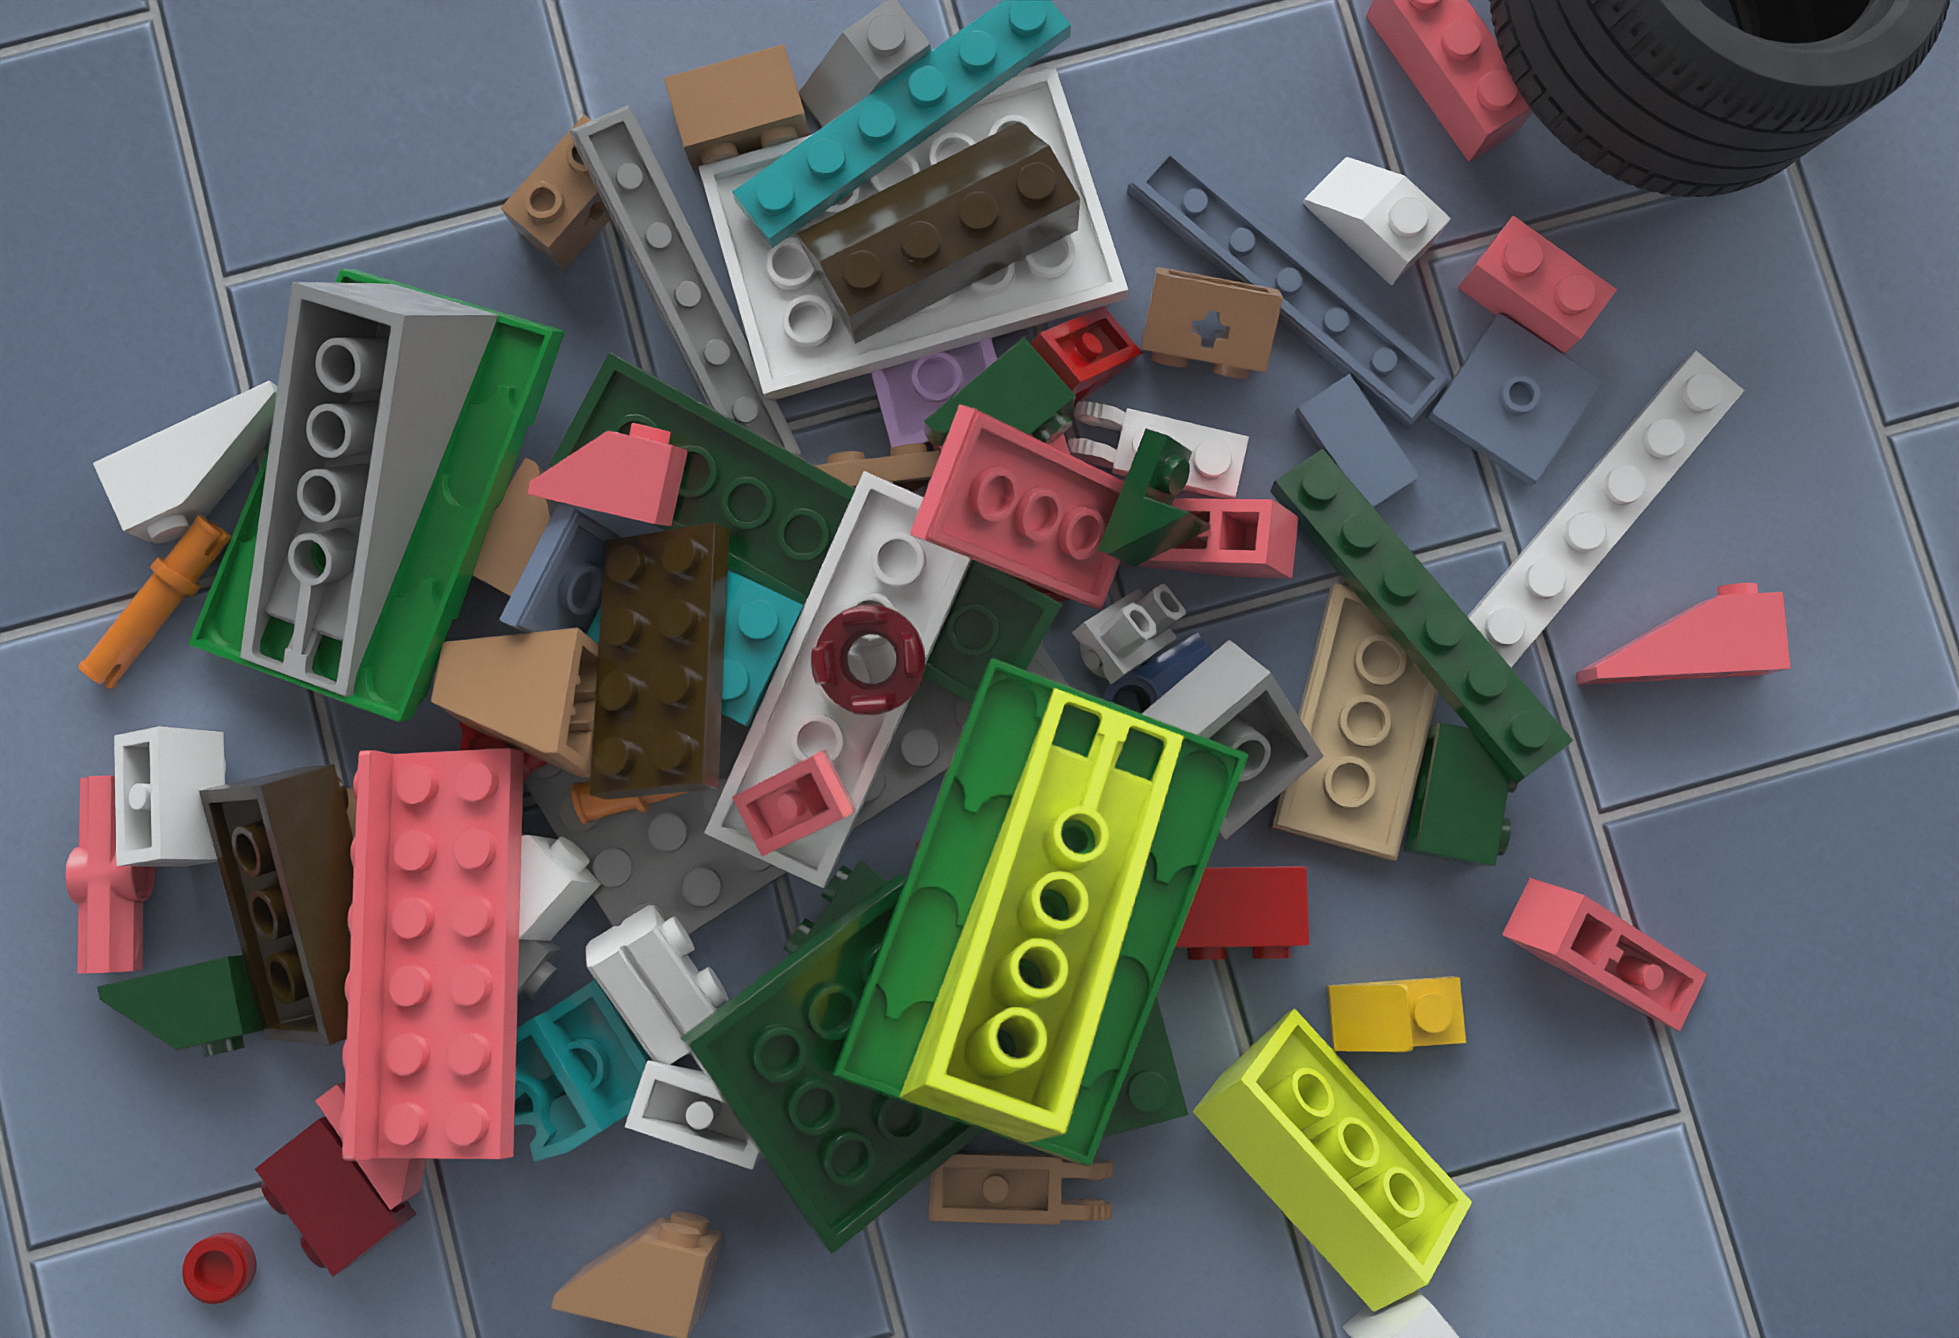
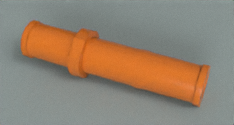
(155, 601)

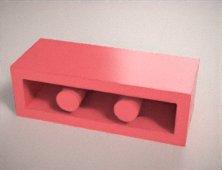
(1453, 68)

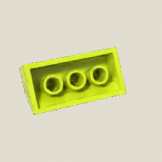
(1335, 1162)

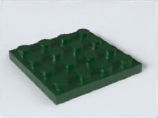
(773, 1060)

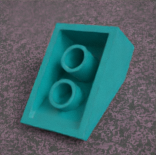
(755, 639)

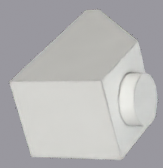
(1378, 215)
(551, 885)
(689, 1112)

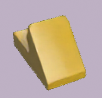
(1396, 1014)

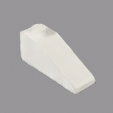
(187, 467)

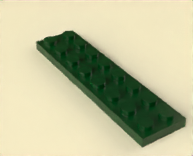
(787, 516)

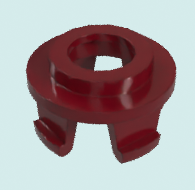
(833, 672)

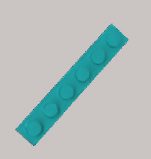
(899, 116)

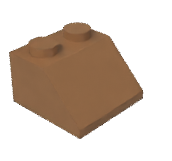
(650, 1279)

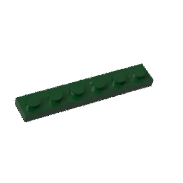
(1421, 617)

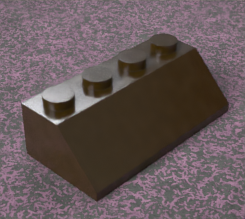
(942, 229)
(290, 892)

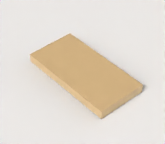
(1371, 723)

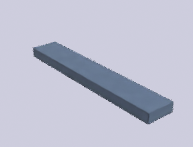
(1312, 302)

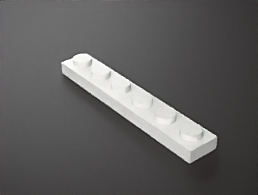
(1604, 506)

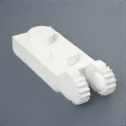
(1215, 453)

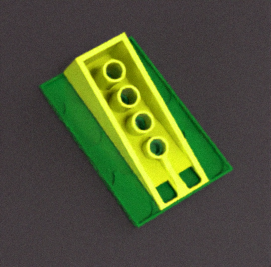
(1040, 913)

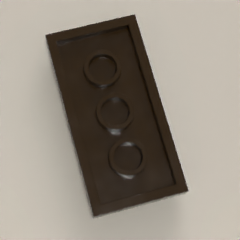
(660, 663)

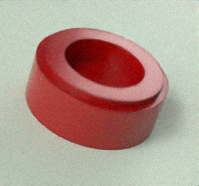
(219, 1268)

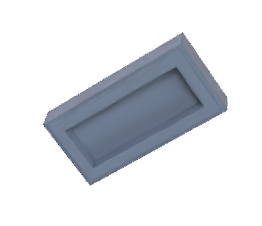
(1357, 440)

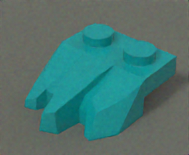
(575, 1071)

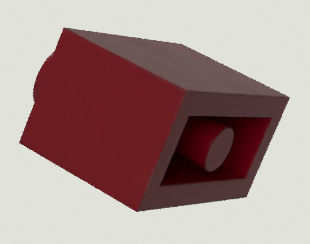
(328, 1198)

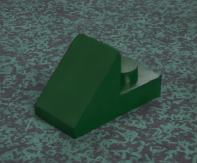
(1143, 515)

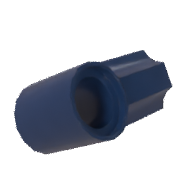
(1163, 672)

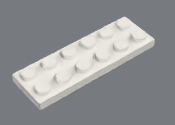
(867, 564)

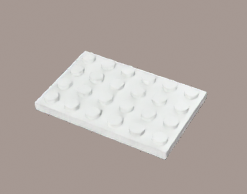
(793, 322)

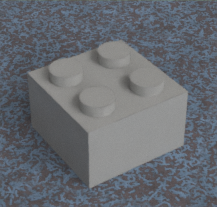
(1244, 708)

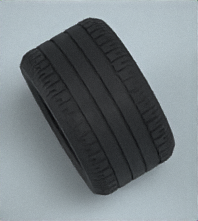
(1692, 102)

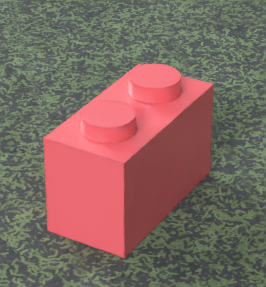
(1537, 286)

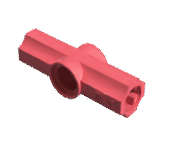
(106, 894)

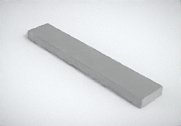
(676, 273)

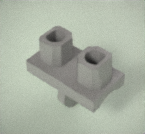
(1128, 632)

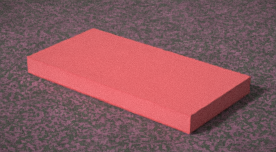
(1021, 508)

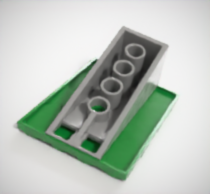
(374, 487)

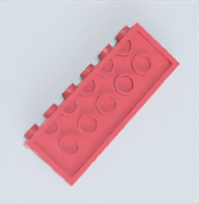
(433, 956)

